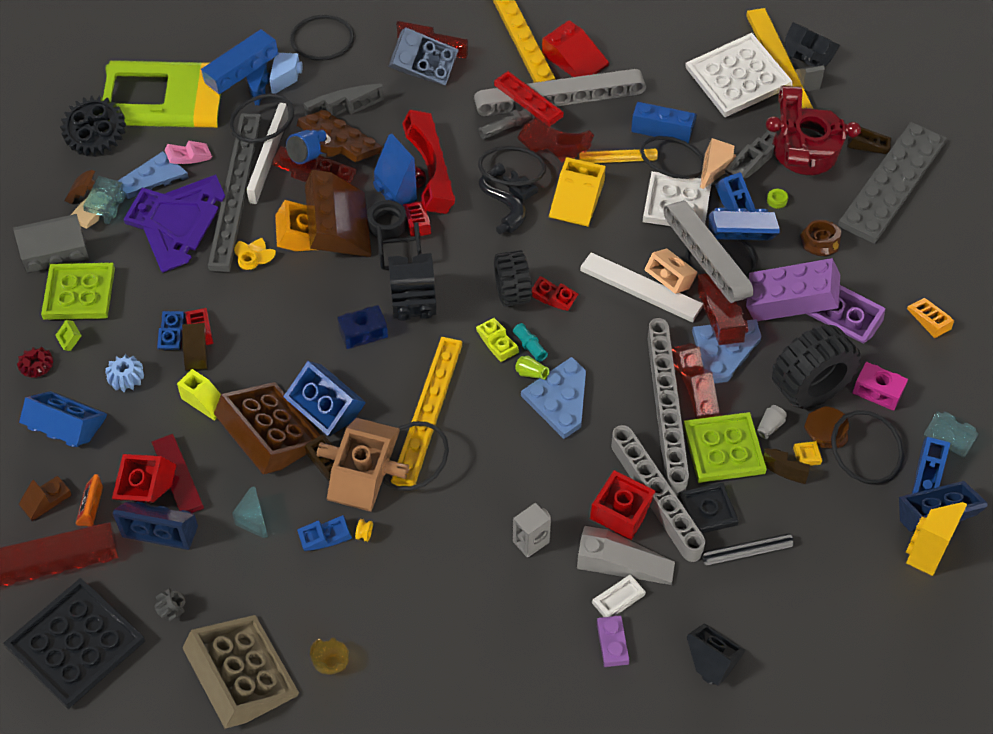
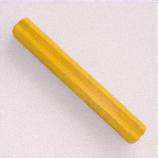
(617, 156)

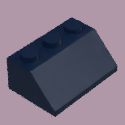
(919, 504)
(156, 524)

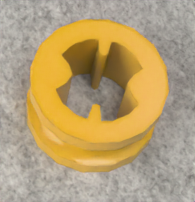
(364, 530)

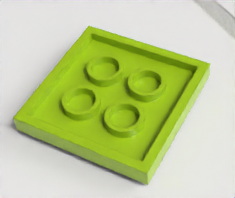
(78, 291)
(724, 447)

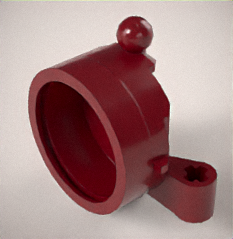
(799, 151)

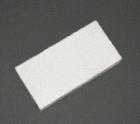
(618, 597)

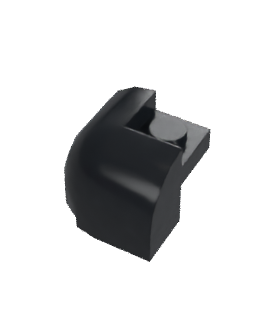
(809, 46)

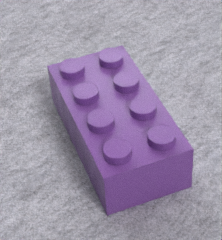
(794, 290)

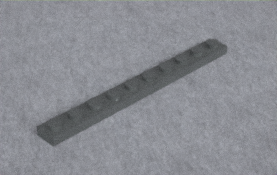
(235, 193)

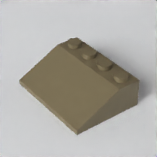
(239, 669)

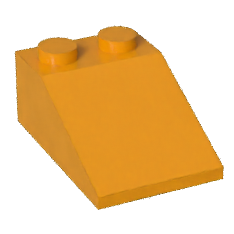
(292, 227)

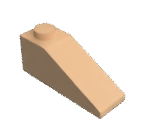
(716, 160)

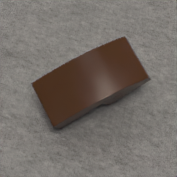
(81, 185)

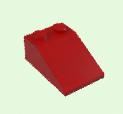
(573, 51)

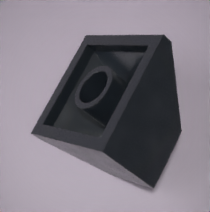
(713, 654)

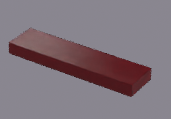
(182, 485)

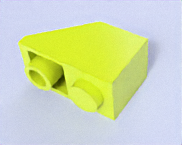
(199, 393)

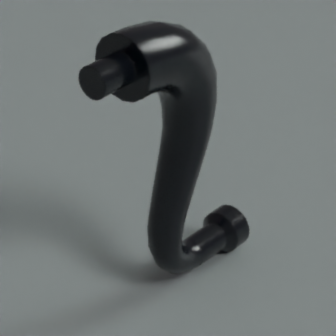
(517, 207)

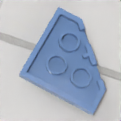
(724, 359)
(559, 397)

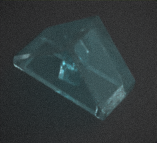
(249, 514)

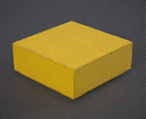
(808, 453)

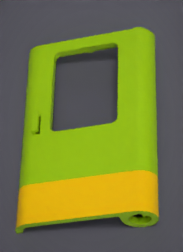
(186, 101)

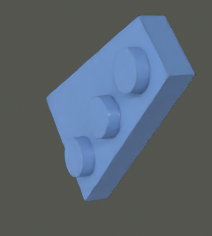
(152, 174)

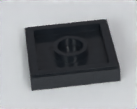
(709, 507)

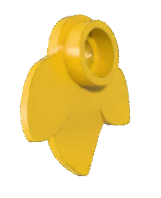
(253, 254)

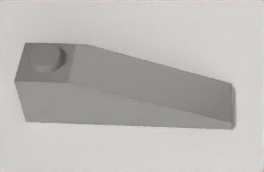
(615, 555)

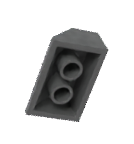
(51, 243)

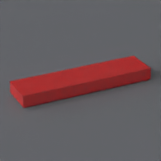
(528, 98)

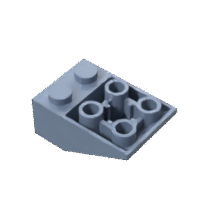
(423, 57)

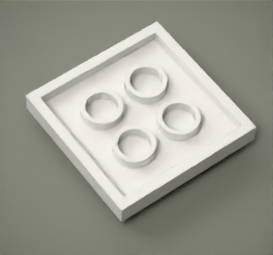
(668, 190)

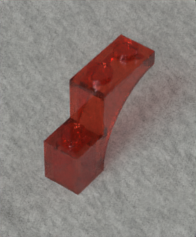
(539, 136)
(698, 380)

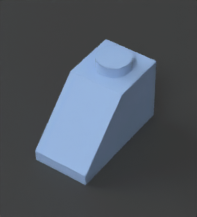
(284, 71)

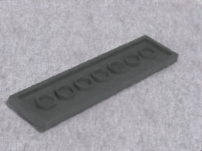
(892, 182)

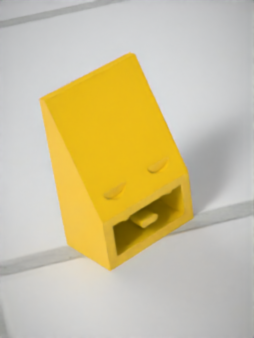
(577, 191)

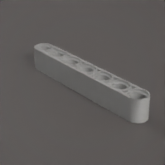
(708, 251)
(664, 500)

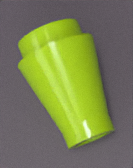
(529, 367)

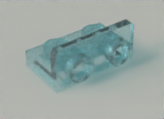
(947, 429)

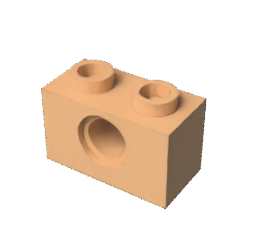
(671, 270)

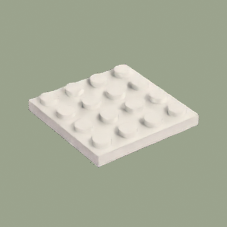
(738, 74)

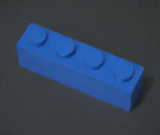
(239, 61)

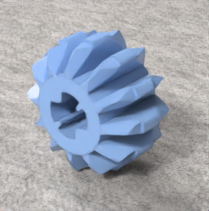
(124, 373)

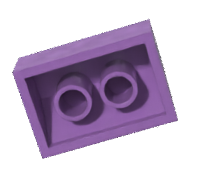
(855, 316)

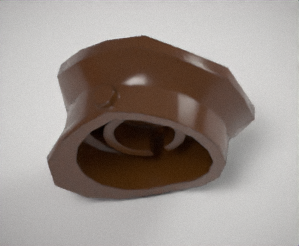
(821, 238)
(821, 425)

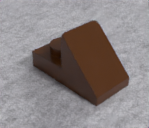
(41, 499)

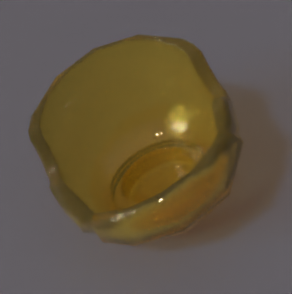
(329, 656)

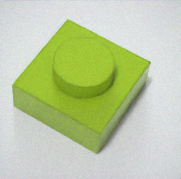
(68, 335)

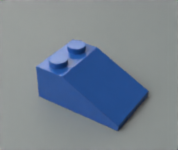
(396, 173)

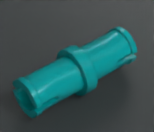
(530, 342)

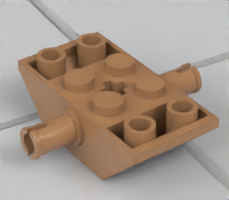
(361, 463)

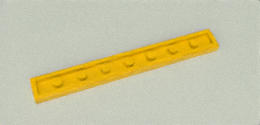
(771, 42)
(428, 409)

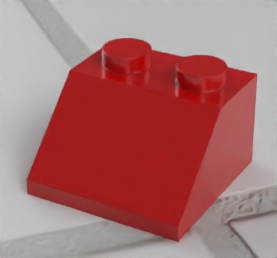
(143, 478)
(622, 504)

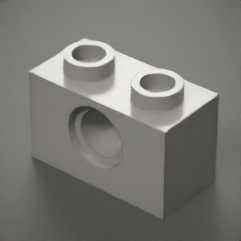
(531, 529)

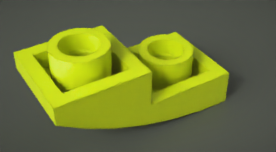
(496, 339)

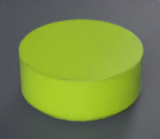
(777, 198)

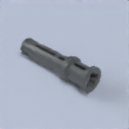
(515, 118)

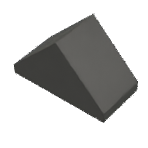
(810, 77)

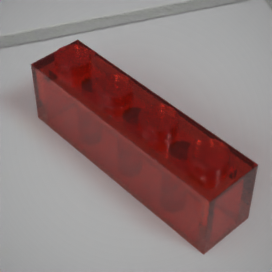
(723, 316)

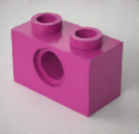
(880, 386)

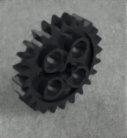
(93, 126)

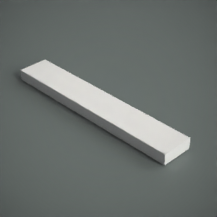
(267, 155)
(641, 287)

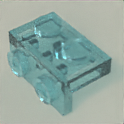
(105, 198)

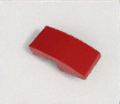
(556, 296)

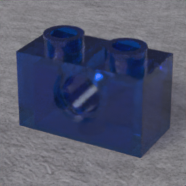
(362, 327)

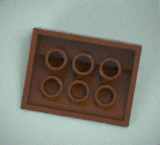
(336, 215)
(265, 426)

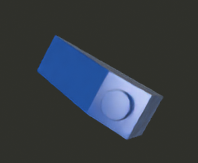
(734, 193)
(930, 464)

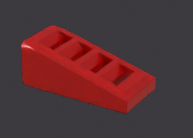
(424, 227)
(209, 340)

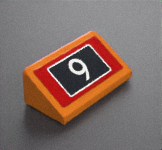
(90, 502)

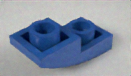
(170, 333)

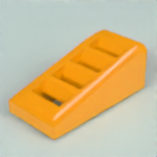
(935, 329)

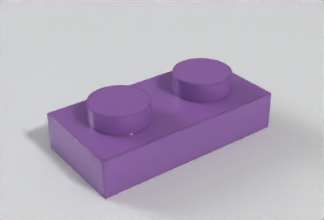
(612, 641)

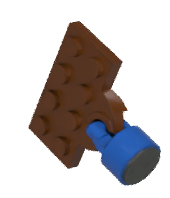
(331, 136)

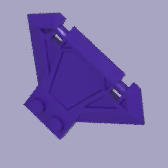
(176, 219)

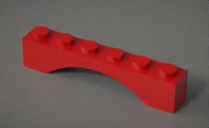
(422, 134)

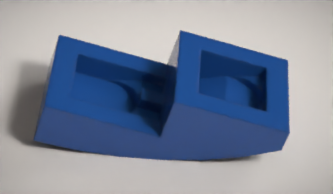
(324, 535)

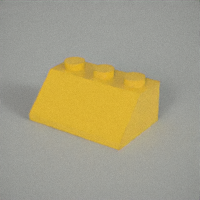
(933, 537)

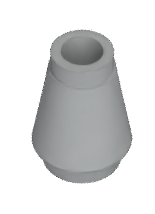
(771, 421)

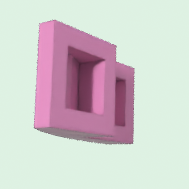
(192, 153)

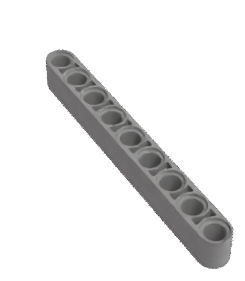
(566, 91)
(666, 393)

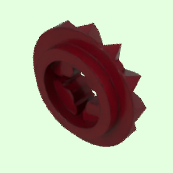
(38, 368)

